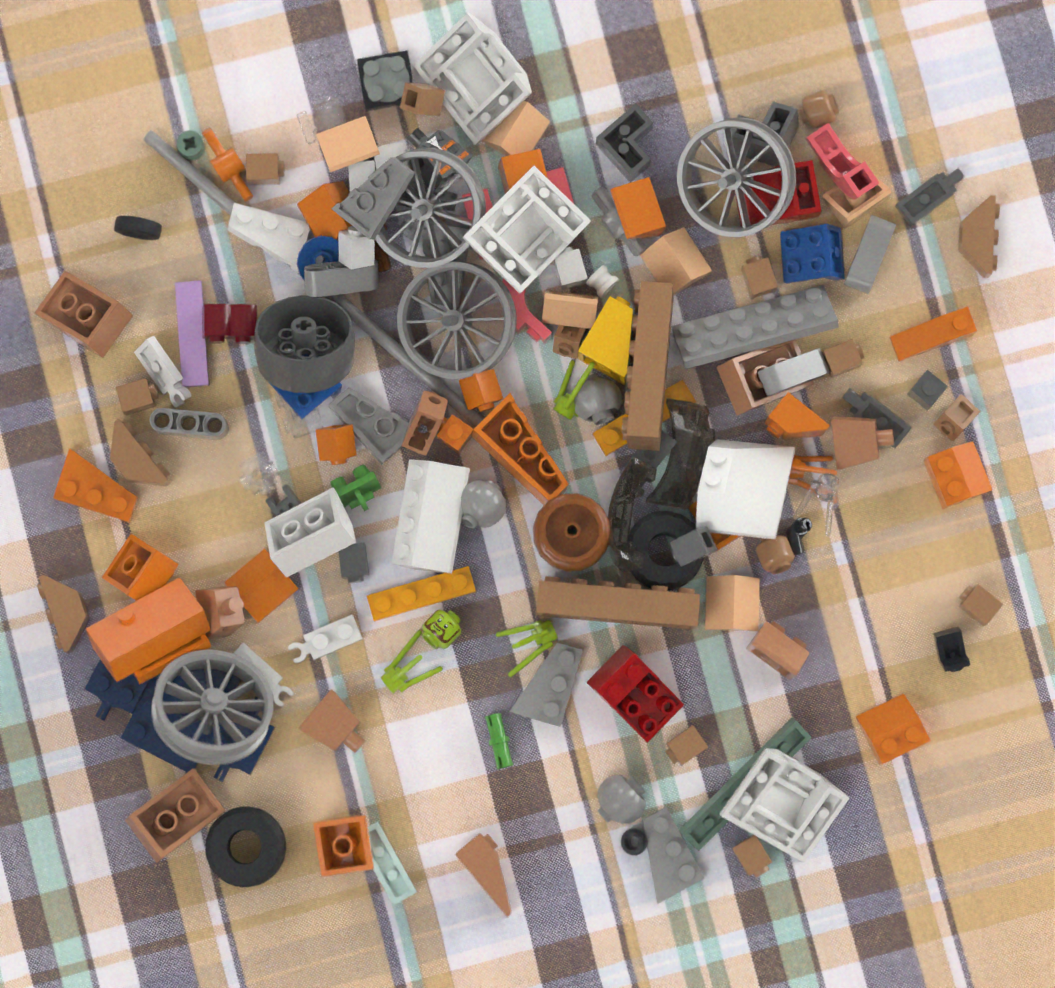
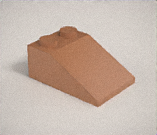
(84, 314)
(743, 381)
(779, 650)
(174, 815)
(484, 865)

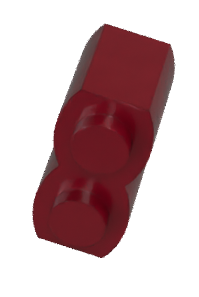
(229, 322)

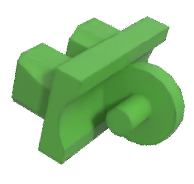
(358, 491)

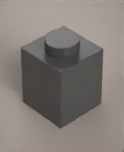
(927, 390)
(693, 546)
(354, 563)

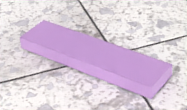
(191, 345)

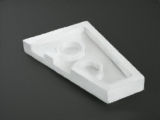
(272, 232)

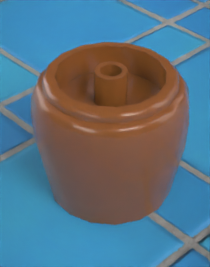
(568, 551)

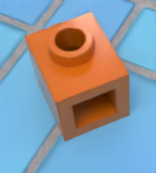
(481, 390)
(454, 433)
(336, 443)

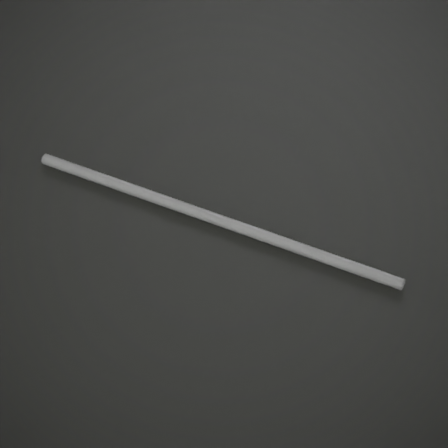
(355, 314)

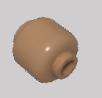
(819, 109)
(775, 554)

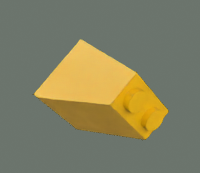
(609, 340)

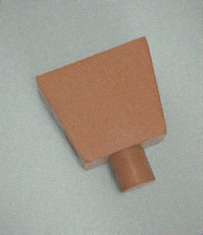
(430, 413)
(858, 440)
(222, 609)
(333, 724)

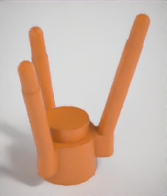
(799, 467)

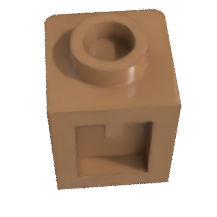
(568, 341)
(956, 417)

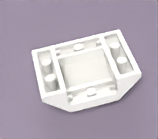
(478, 77)
(526, 229)
(743, 488)
(785, 804)

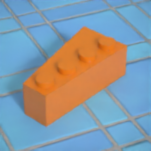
(519, 450)

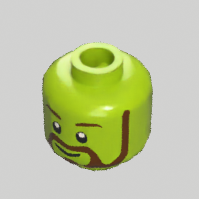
(441, 629)

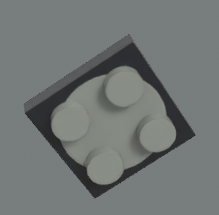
(384, 79)

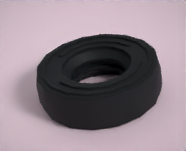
(137, 227)

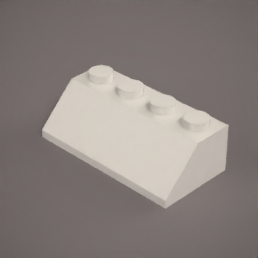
(430, 516)

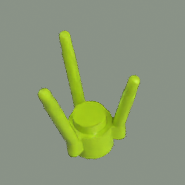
(566, 405)
(542, 634)
(396, 677)

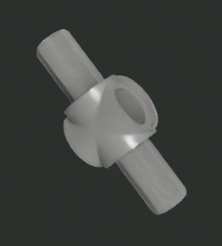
(612, 221)

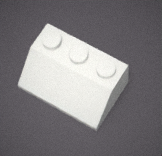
(309, 532)

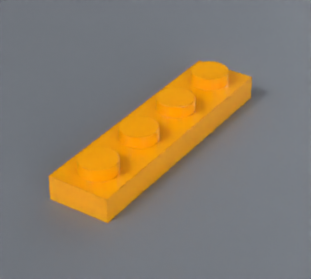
(611, 436)
(421, 593)

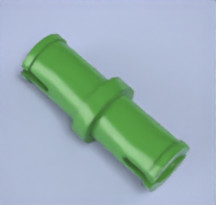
(499, 741)

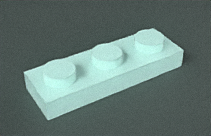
(388, 866)

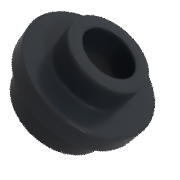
(626, 841)

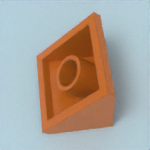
(515, 166)
(638, 209)
(318, 211)
(261, 586)

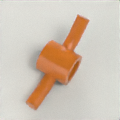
(227, 164)

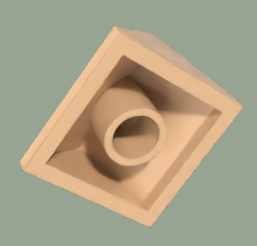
(518, 131)
(347, 144)
(850, 210)
(676, 260)
(569, 309)
(732, 603)

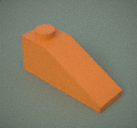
(934, 334)

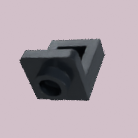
(951, 649)

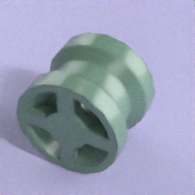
(194, 149)

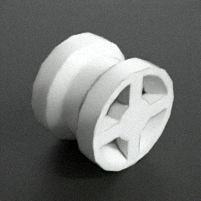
(602, 281)

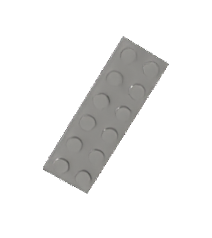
(754, 327)

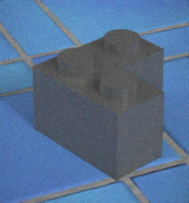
(781, 119)
(621, 140)

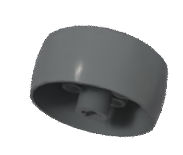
(304, 326)

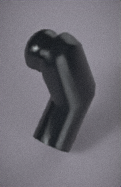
(797, 532)

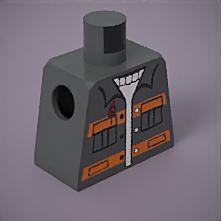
(441, 141)

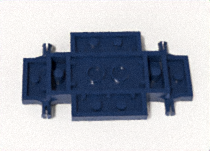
(140, 729)

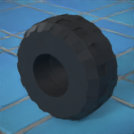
(662, 524)
(219, 842)

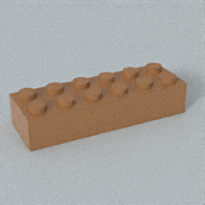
(649, 369)
(618, 604)

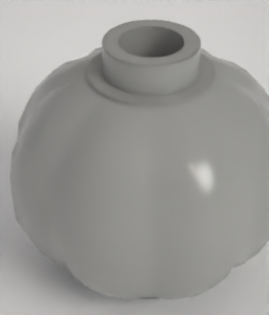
(598, 400)
(482, 504)
(621, 799)

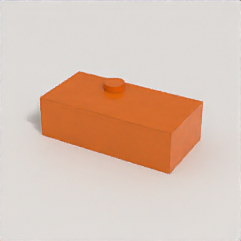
(148, 629)

